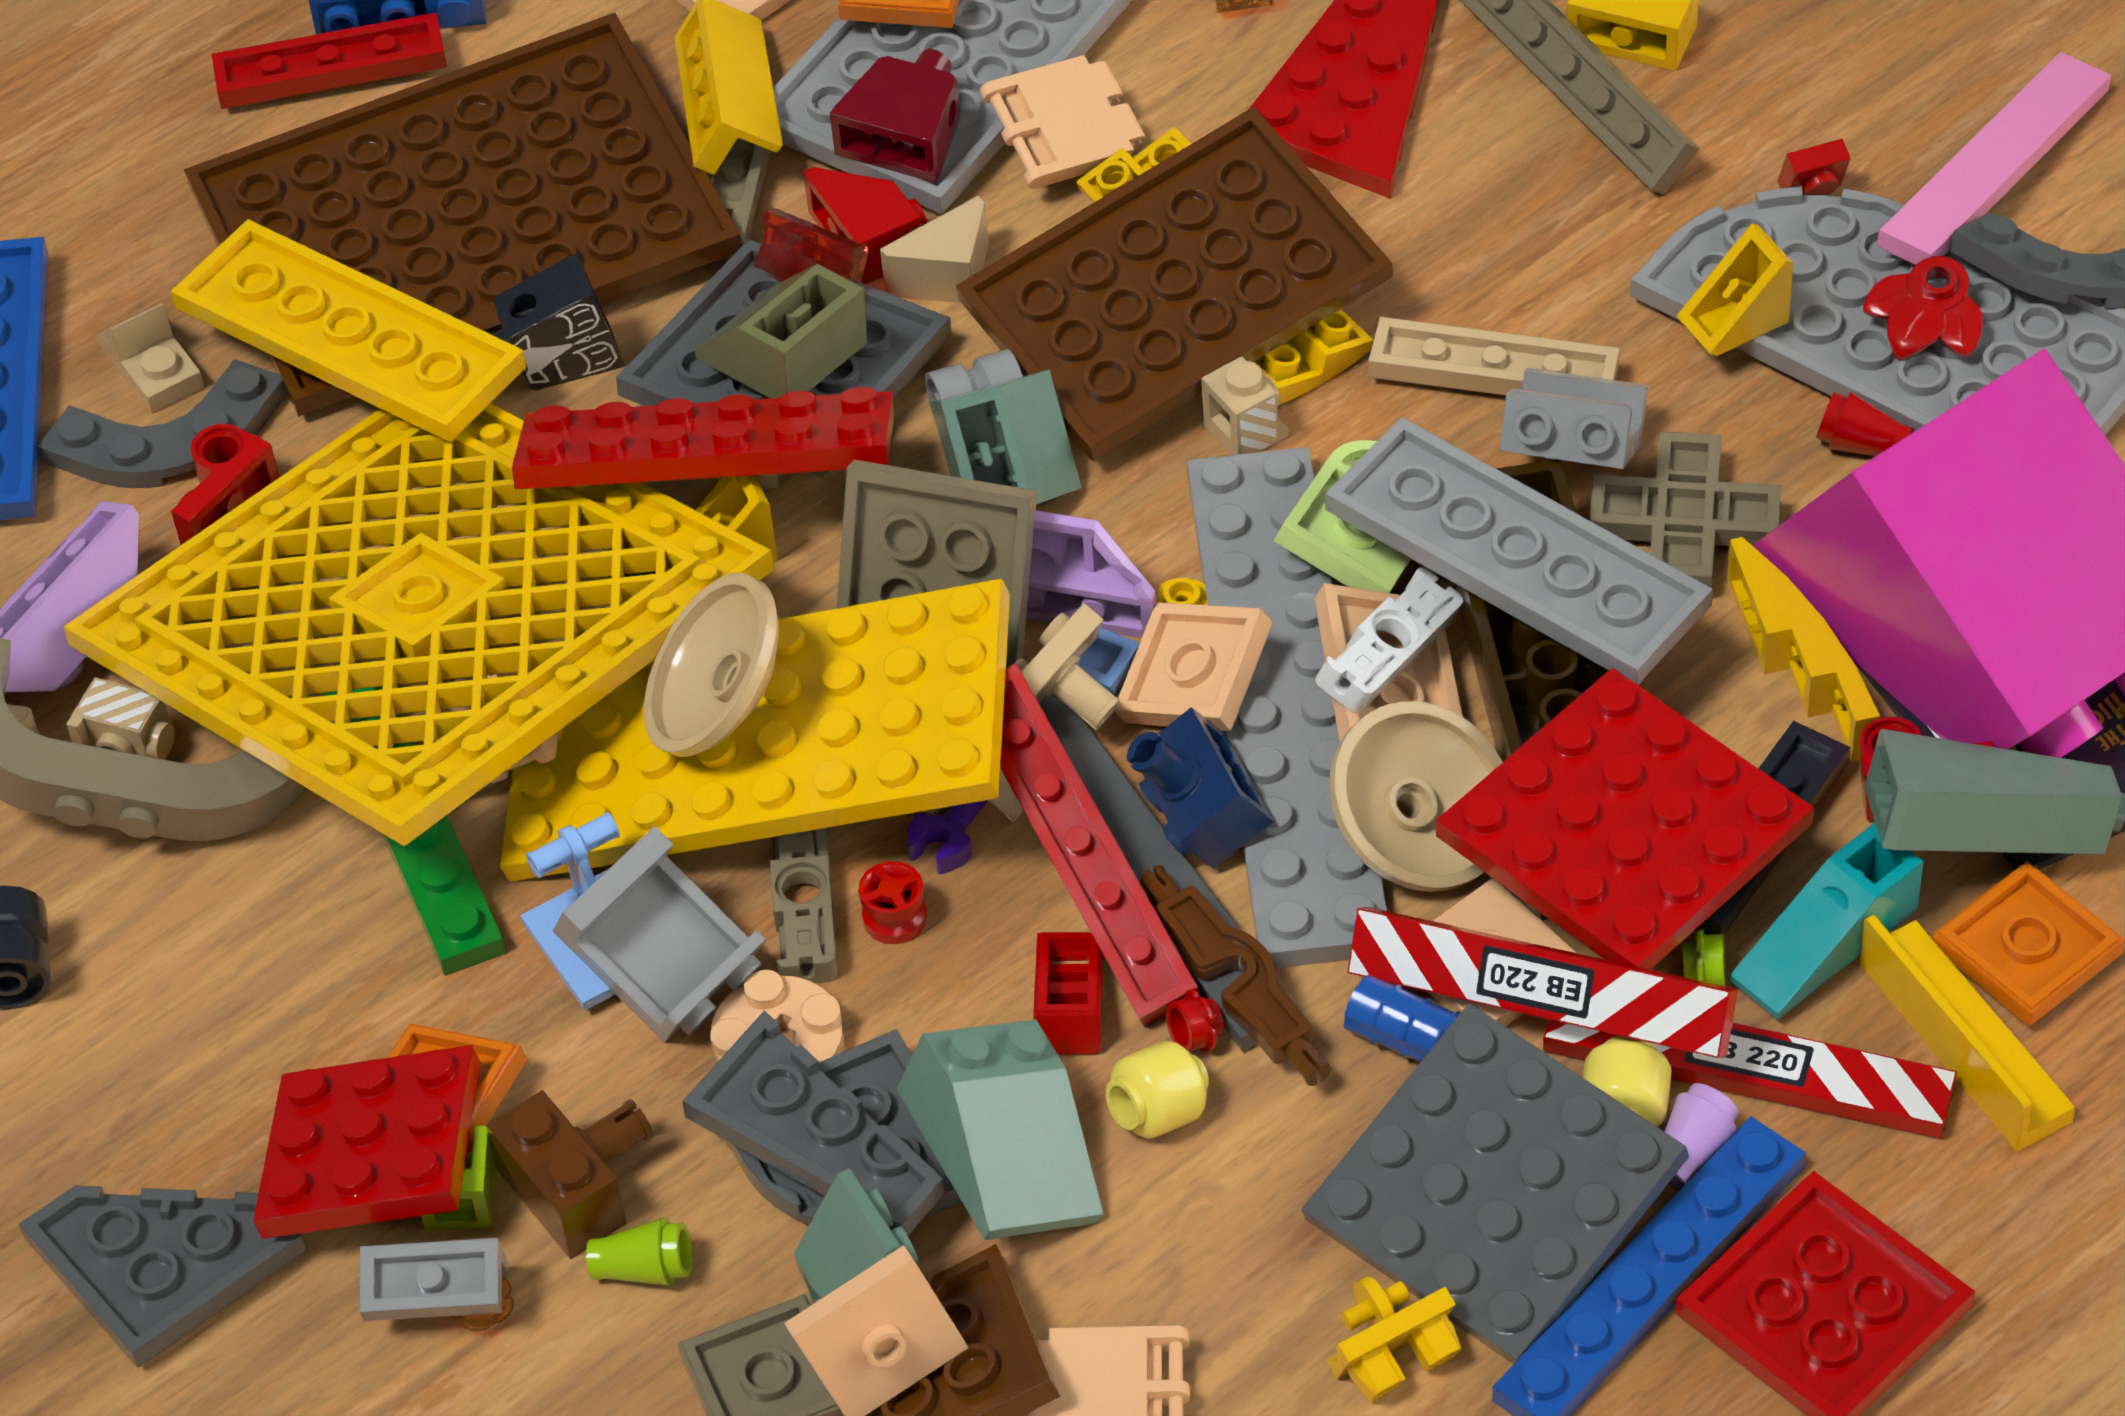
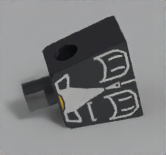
(558, 325)

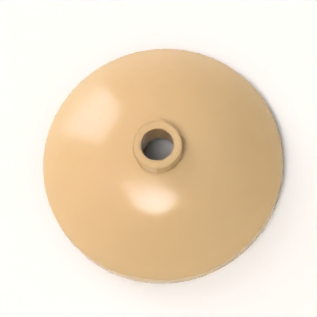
(712, 666)
(1415, 758)

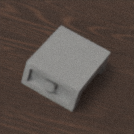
(1574, 418)
(658, 939)

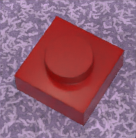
(1816, 168)

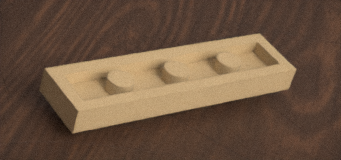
(1478, 357)

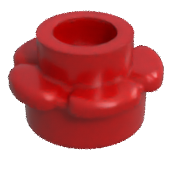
(1195, 1022)

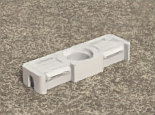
(1371, 664)

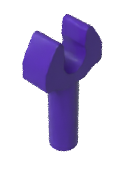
(946, 829)

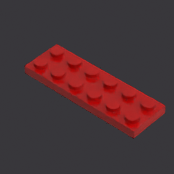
(703, 438)

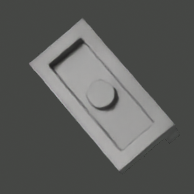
(431, 1279)

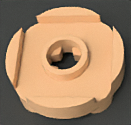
(793, 1002)

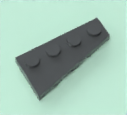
(796, 1119)

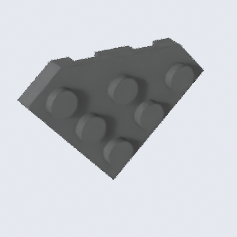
(154, 1259)

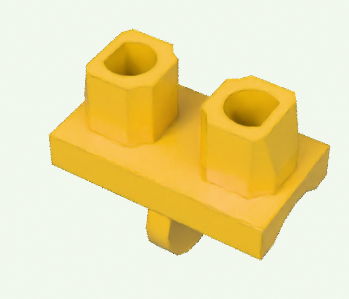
(1368, 1353)

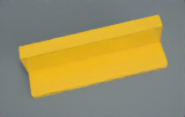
(725, 83)
(1964, 1033)

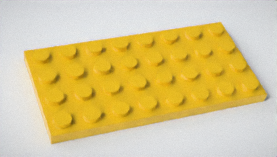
(860, 723)

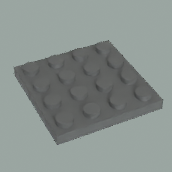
(897, 346)
(1495, 1182)

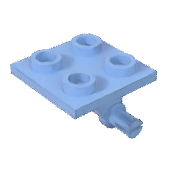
(540, 921)

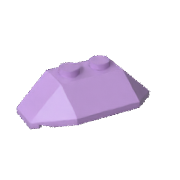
(1081, 564)
(71, 580)

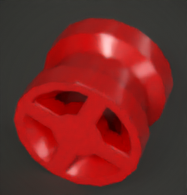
(894, 884)

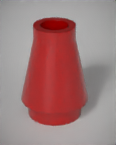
(1858, 426)

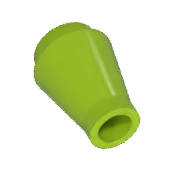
(643, 1254)

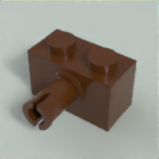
(563, 1168)

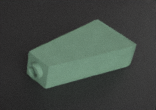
(1988, 798)

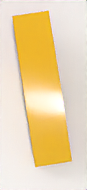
(1797, 638)

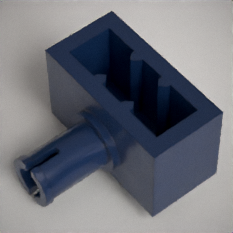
(1199, 788)

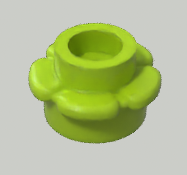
(1705, 958)

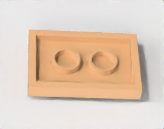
(1425, 679)

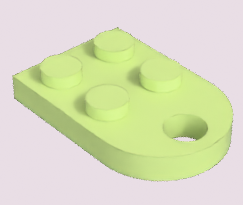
(1333, 543)

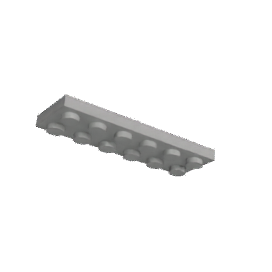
(1519, 550)

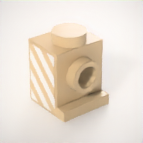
(1242, 408)
(122, 720)

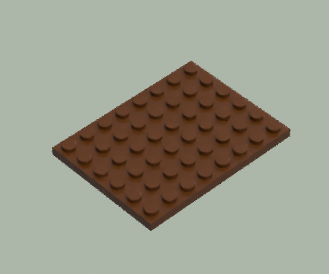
(485, 183)

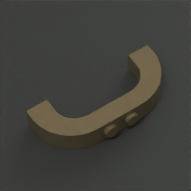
(132, 790)

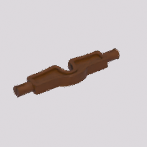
(1254, 996)

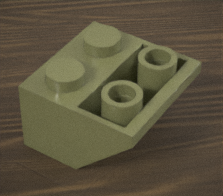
(791, 334)

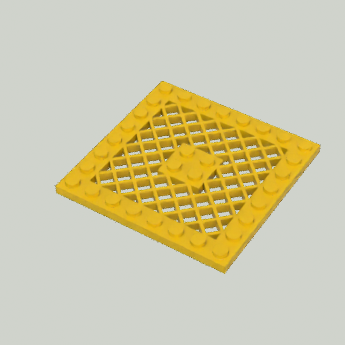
(410, 605)

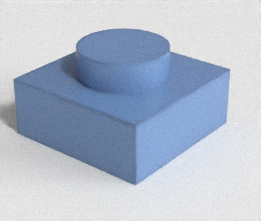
(1109, 659)

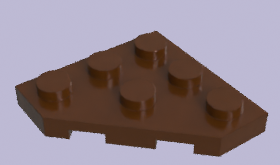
(1004, 1362)

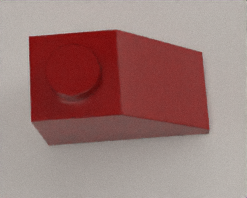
(862, 210)

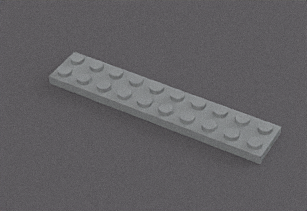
(1286, 732)

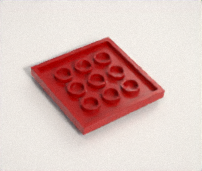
(1624, 822)

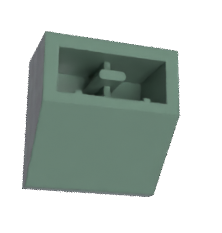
(1009, 436)
(846, 1237)

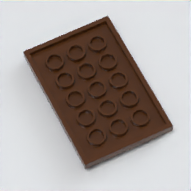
(1174, 280)

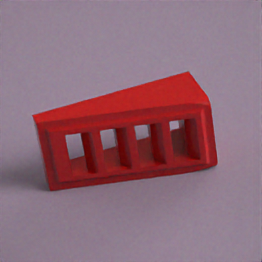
(1069, 994)

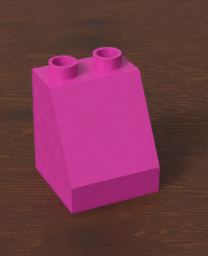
(1979, 565)

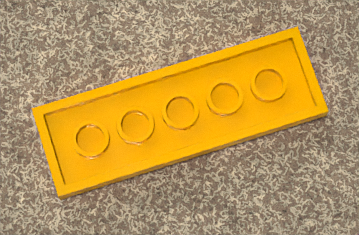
(349, 330)

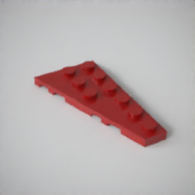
(1353, 89)

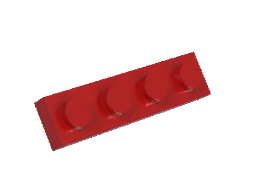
(328, 60)

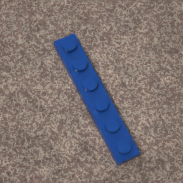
(1650, 1274)

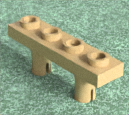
(1057, 673)

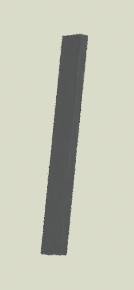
(1137, 833)

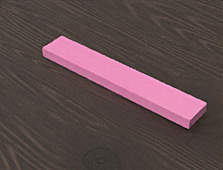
(1994, 158)

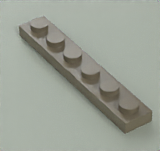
(1591, 87)

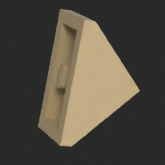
(938, 255)

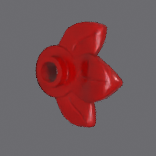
(1923, 313)

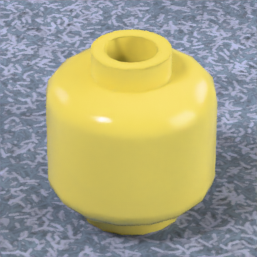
(1633, 1075)
(1157, 1089)

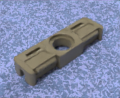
(805, 927)

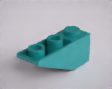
(1825, 922)

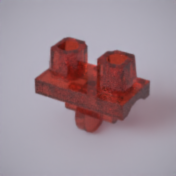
(797, 244)

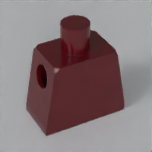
(900, 115)

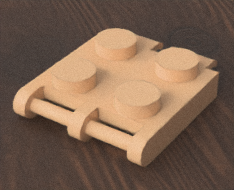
(1063, 118)
(1116, 1371)

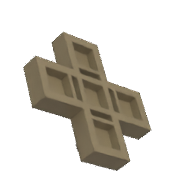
(1685, 505)

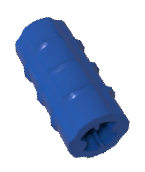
(1396, 1018)

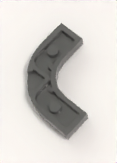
(2039, 267)
(144, 455)

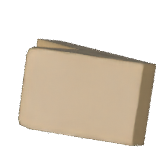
(151, 358)

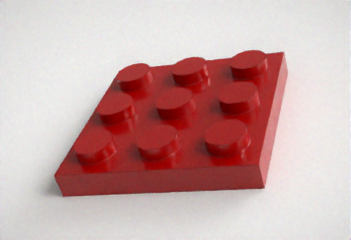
(368, 1142)
(1824, 1301)

